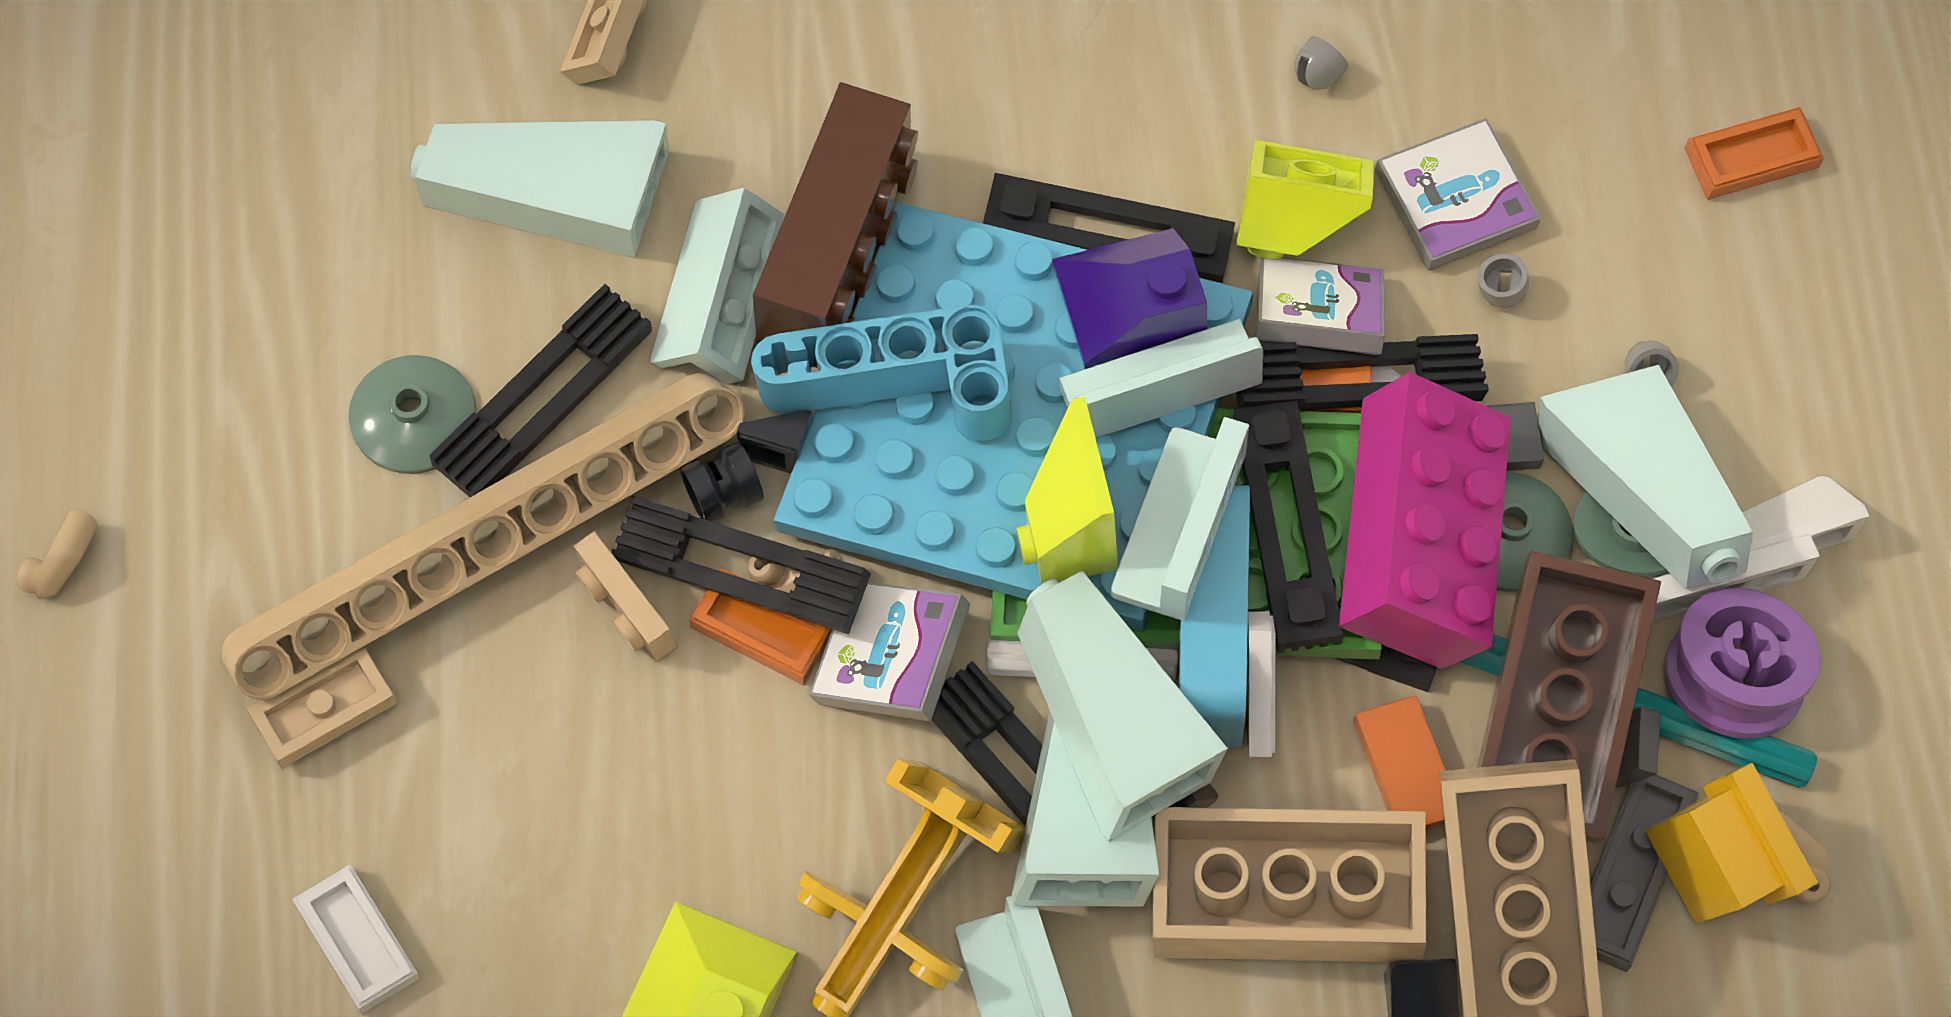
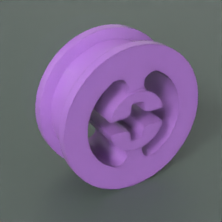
(1775, 655)

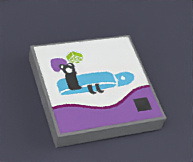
(1457, 194)
(1321, 305)
(893, 652)

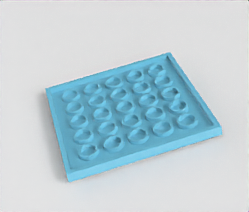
(899, 472)

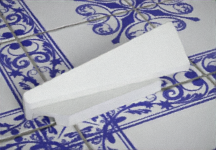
(1783, 542)

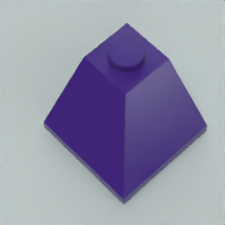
(1131, 296)

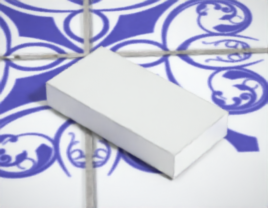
(1260, 685)
(356, 939)

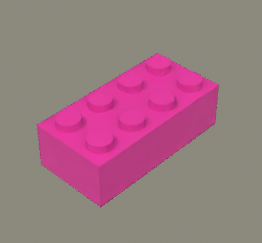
(1426, 522)

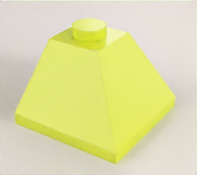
(1300, 197)
(1070, 505)
(709, 970)

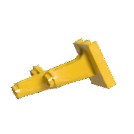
(946, 820)

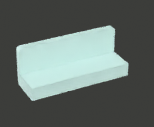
(713, 287)
(1167, 377)
(1180, 519)
(1012, 965)

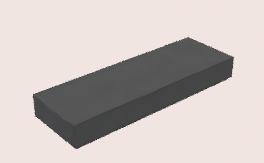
(1630, 870)

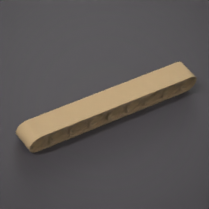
(454, 532)

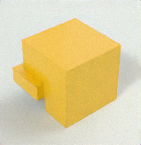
(1731, 848)

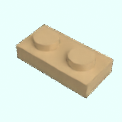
(601, 39)
(638, 620)
(322, 707)

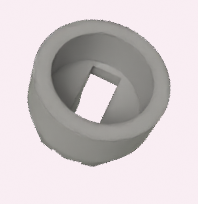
(1319, 64)
(1490, 279)
(1659, 355)

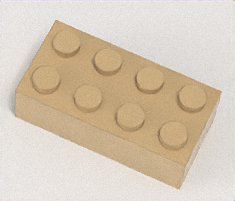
(1290, 884)
(1521, 890)

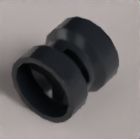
(722, 482)

